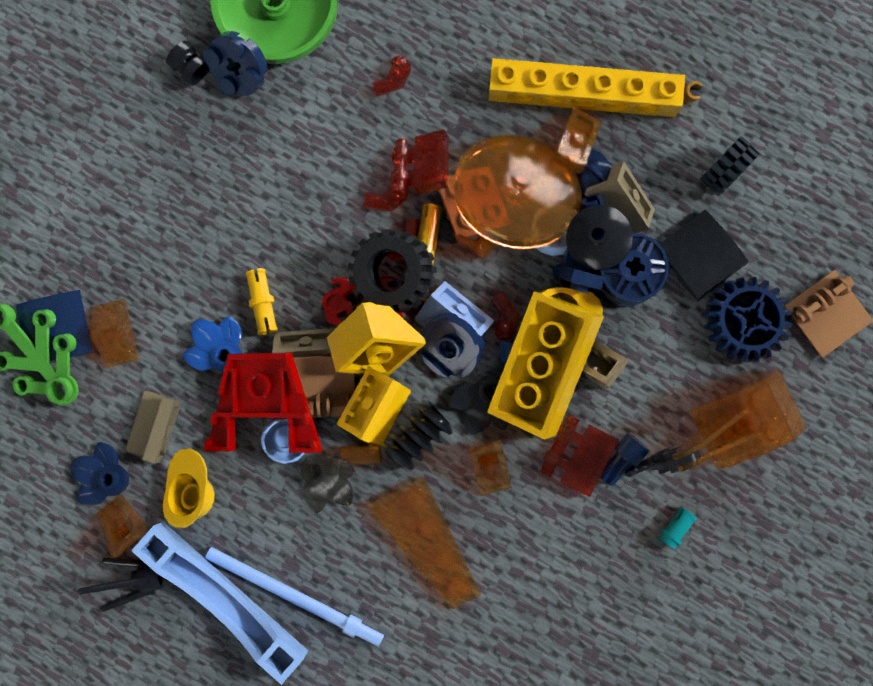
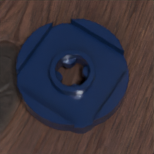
(220, 58)
(461, 335)

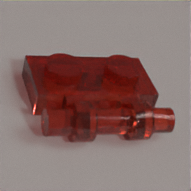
(429, 160)
(587, 460)

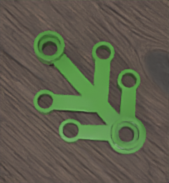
(38, 357)

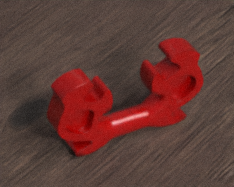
(336, 301)

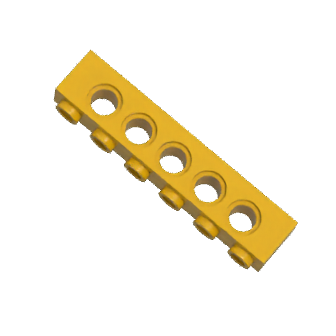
(586, 87)

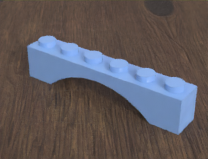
(183, 566)

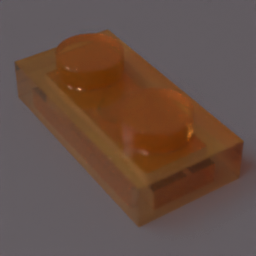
(576, 140)

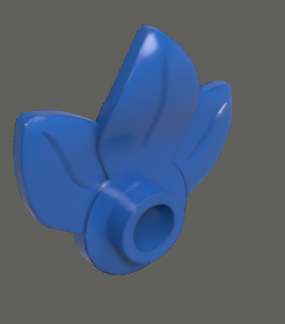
(211, 341)

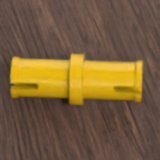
(261, 301)

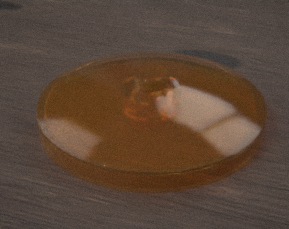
(516, 192)

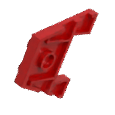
(262, 388)

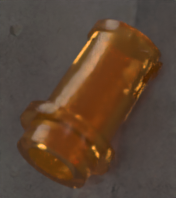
(362, 455)

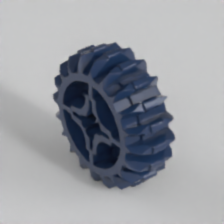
(735, 314)

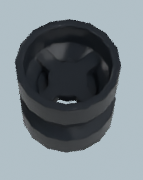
(187, 62)

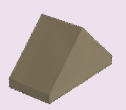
(603, 365)

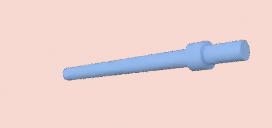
(350, 625)

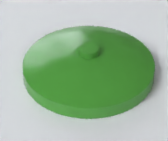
(279, 27)

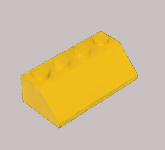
(545, 365)

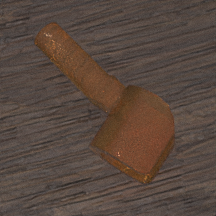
(480, 246)

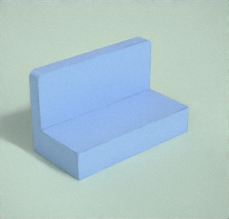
(446, 300)

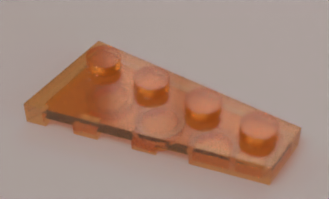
(422, 533)

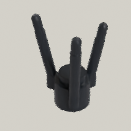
(143, 579)

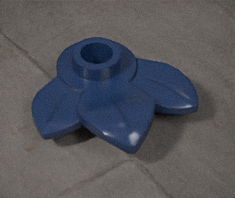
(94, 475)

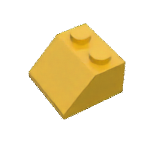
(373, 338)

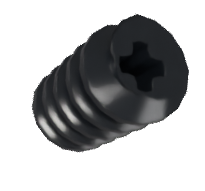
(418, 437)

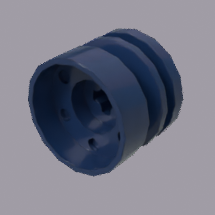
(628, 290)

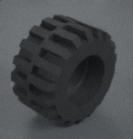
(367, 264)

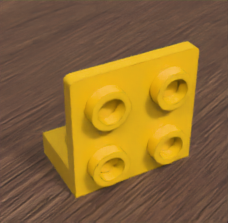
(373, 407)

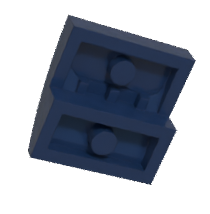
(69, 319)

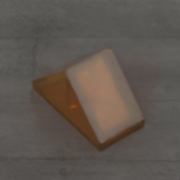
(113, 333)
(490, 467)
(121, 526)

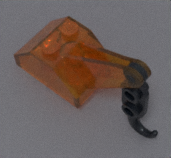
(735, 427)

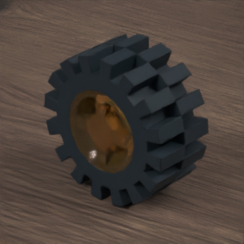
(729, 166)

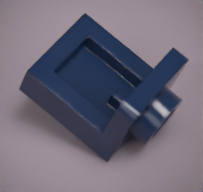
(578, 276)

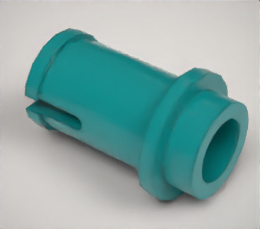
(677, 528)

